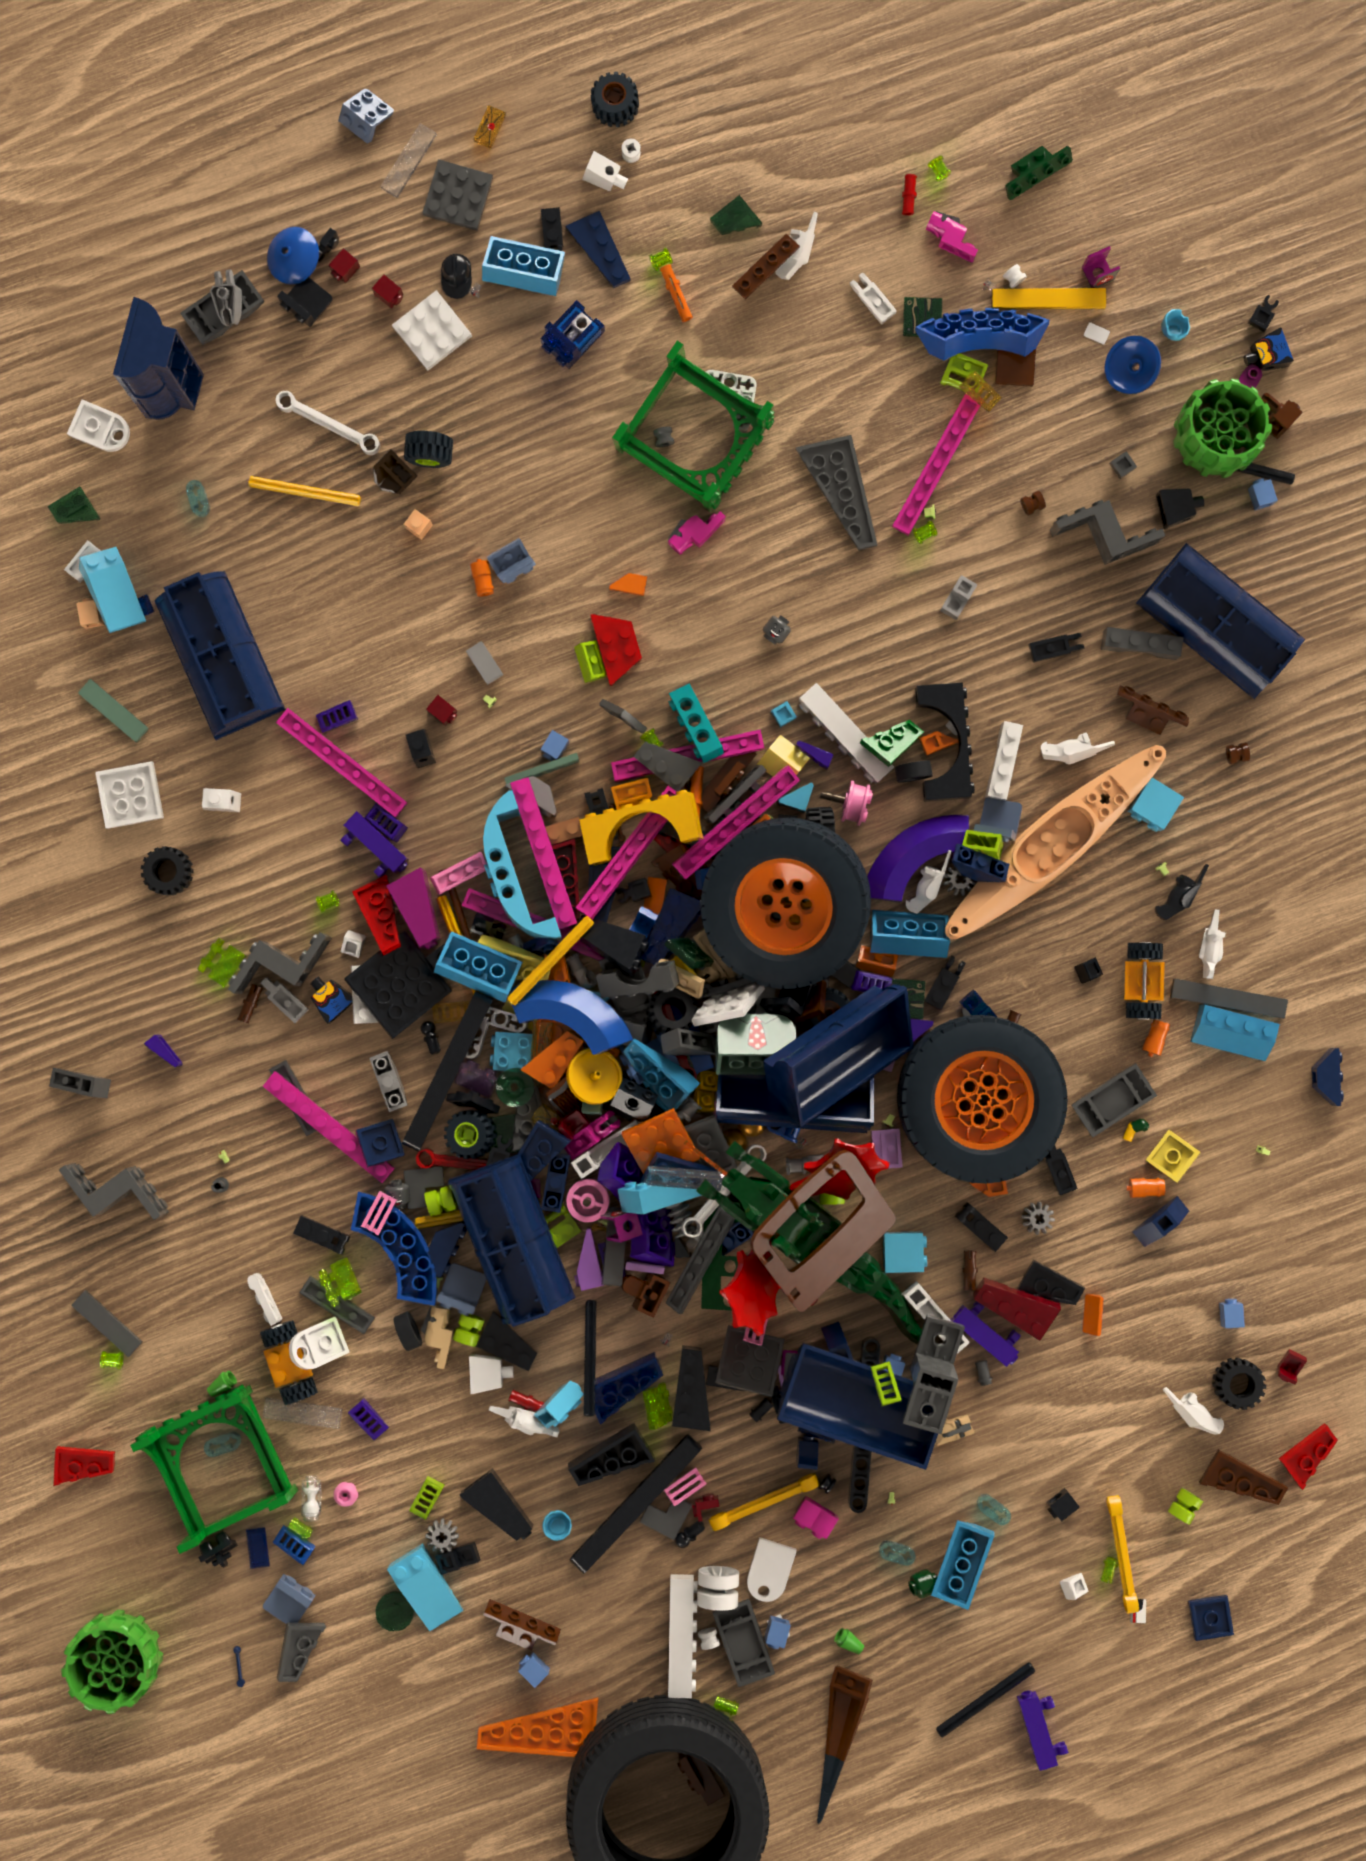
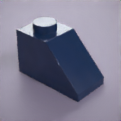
(807, 1452)

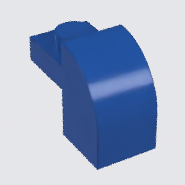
(644, 921)

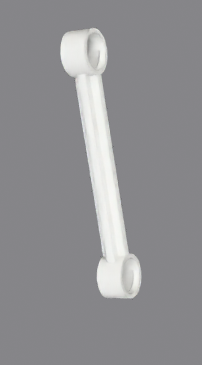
(327, 422)
(710, 1206)

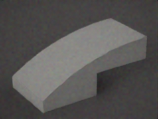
(958, 597)
(484, 662)

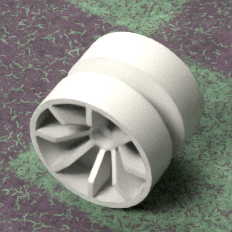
(718, 1588)

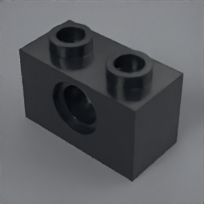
(634, 1100)

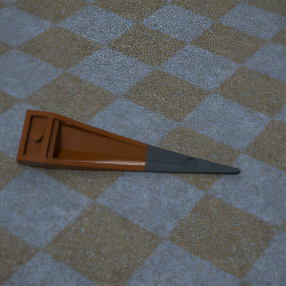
(846, 1707)

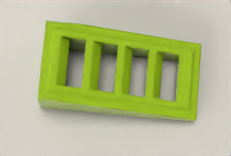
(891, 1400)
(435, 1485)

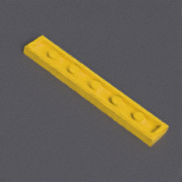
(1049, 298)

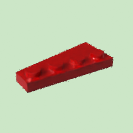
(379, 913)

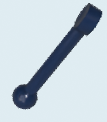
(240, 1683)

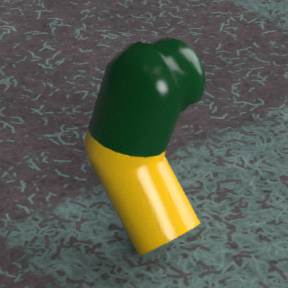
(1133, 1127)

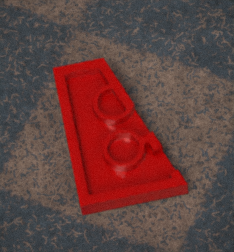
(1307, 1454)
(81, 1463)

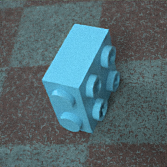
(1155, 805)
(510, 1050)
(904, 1252)
(558, 1406)

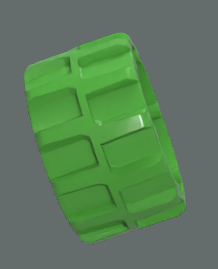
(1246, 406)
(88, 1687)

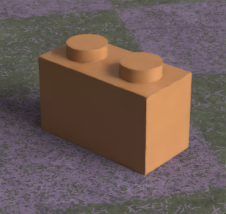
(564, 831)

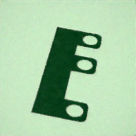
(711, 1280)

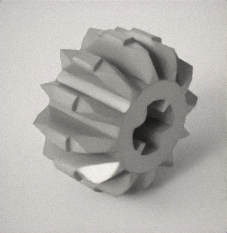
(953, 885)
(1044, 1216)
(447, 1530)

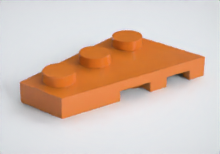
(554, 1060)

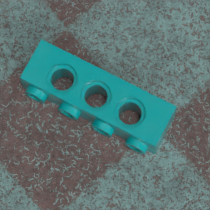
(686, 697)

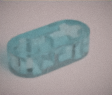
(202, 497)
(224, 1448)
(991, 1512)
(898, 1548)

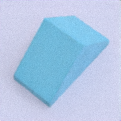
(798, 799)

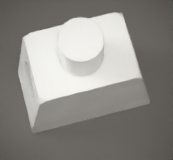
(603, 173)
(221, 800)
(487, 1373)

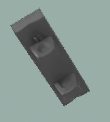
(748, 782)

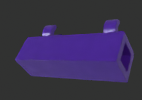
(376, 843)
(985, 1336)
(1037, 1730)

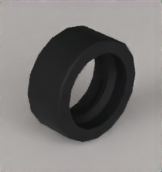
(913, 771)
(407, 1331)

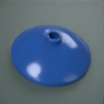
(300, 258)
(1124, 357)

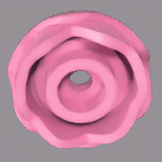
(351, 1492)

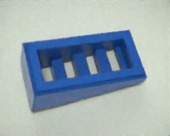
(289, 1550)

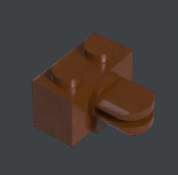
(1280, 414)
(647, 1292)

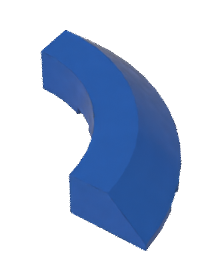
(981, 330)
(577, 1009)
(405, 1249)

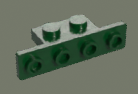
(1035, 168)

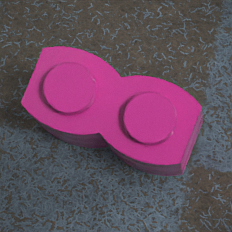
(815, 1517)

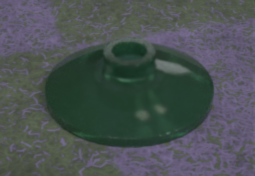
(524, 1089)

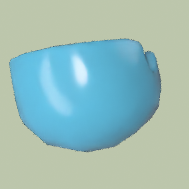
(1175, 325)
(556, 1525)

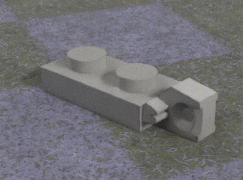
(284, 1000)

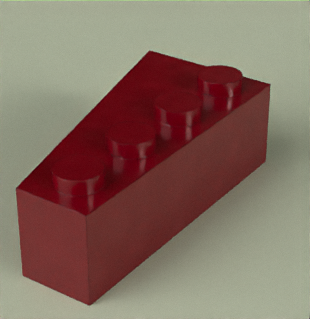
(566, 859)
(1020, 1308)

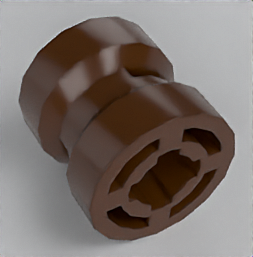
(1033, 503)
(1237, 753)

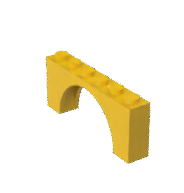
(600, 829)

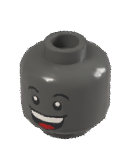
(776, 629)
(399, 1191)

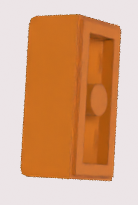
(657, 888)
(876, 962)
(1093, 1314)

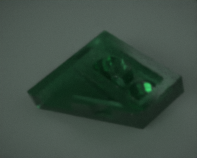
(735, 217)

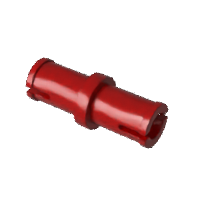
(909, 194)
(525, 1401)

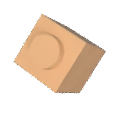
(418, 524)
(89, 614)

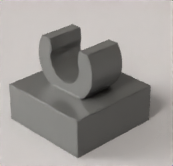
(1123, 465)

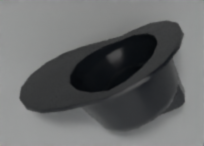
(456, 276)

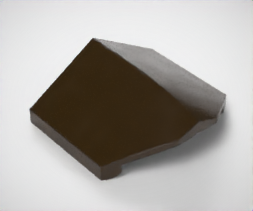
(392, 473)

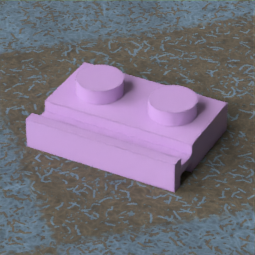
(888, 1146)

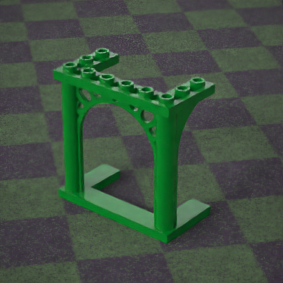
(759, 416)
(155, 1444)

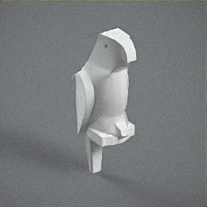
(801, 256)
(1073, 749)
(927, 887)
(1211, 947)
(1194, 1413)
(524, 1421)

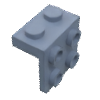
(364, 113)
(511, 561)
(1000, 818)
(462, 1289)
(288, 1600)

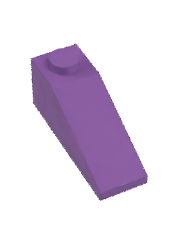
(589, 1270)

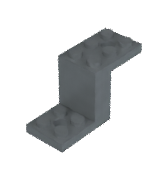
(1106, 531)
(279, 963)
(113, 1191)
(933, 1374)

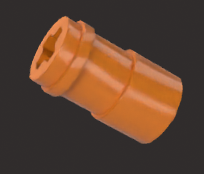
(482, 578)
(1156, 1038)
(1146, 1187)

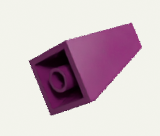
(416, 905)

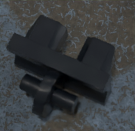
(209, 1553)

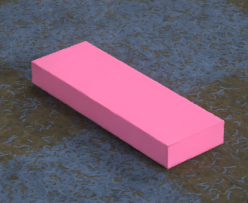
(459, 873)

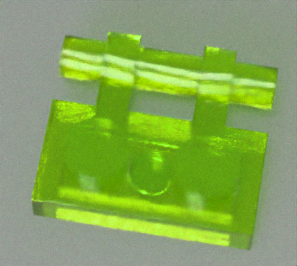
(227, 964)
(345, 1278)
(657, 1406)

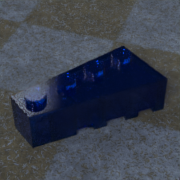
(673, 922)
(623, 1384)

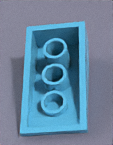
(111, 589)
(646, 1198)
(424, 1587)

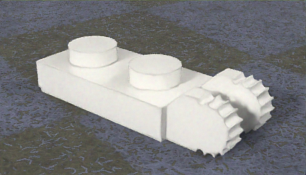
(874, 299)
(264, 1298)

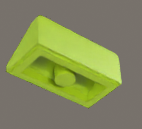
(590, 661)

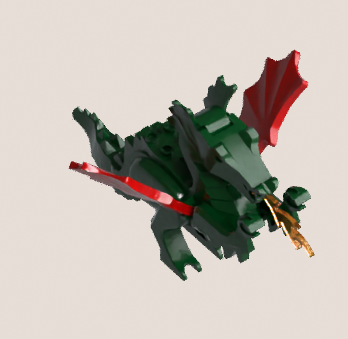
(752, 1288)

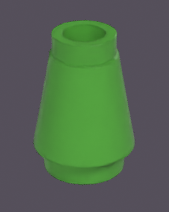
(222, 1383)
(848, 1641)

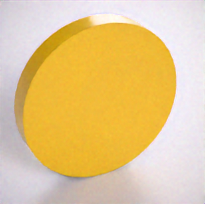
(594, 1077)

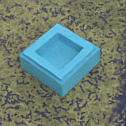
(783, 714)

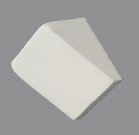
(353, 943)
(1074, 1587)

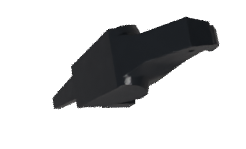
(1181, 895)

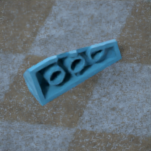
(661, 1075)

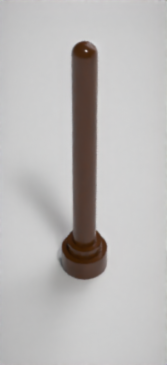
(459, 912)

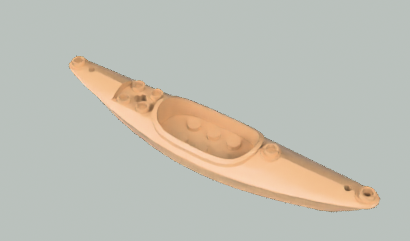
(1056, 841)

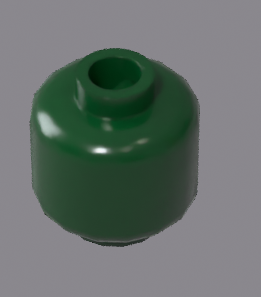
(922, 1583)

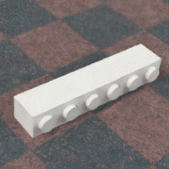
(843, 731)
(681, 1636)

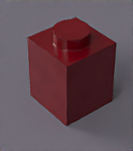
(344, 266)
(388, 291)
(442, 710)

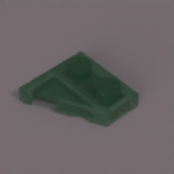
(74, 508)

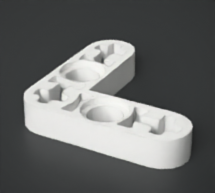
(747, 394)
(485, 1024)

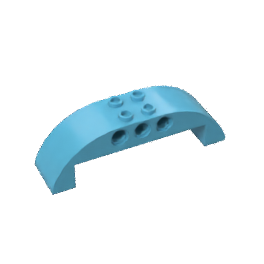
(496, 847)

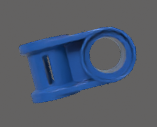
(786, 1133)

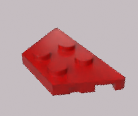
(617, 645)

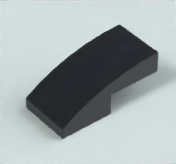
(457, 1558)

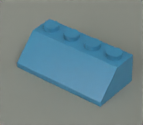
(523, 266)
(909, 934)
(477, 966)
(1234, 1032)
(963, 1564)

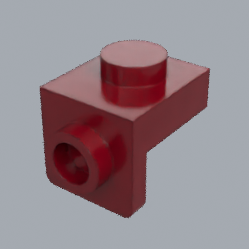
(573, 1123)
(1291, 1366)
(707, 1502)

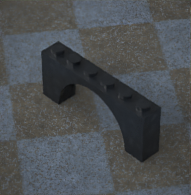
(949, 701)

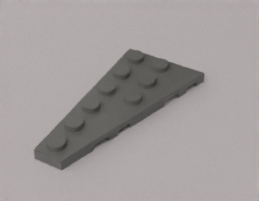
(838, 475)

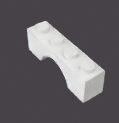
(1004, 762)
(593, 1158)
(926, 1306)

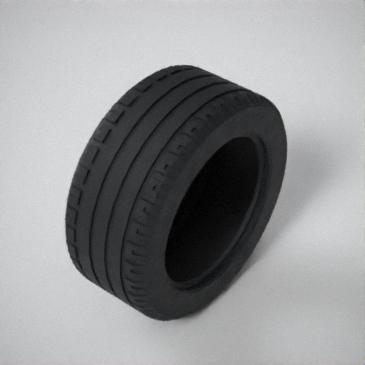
(658, 1727)

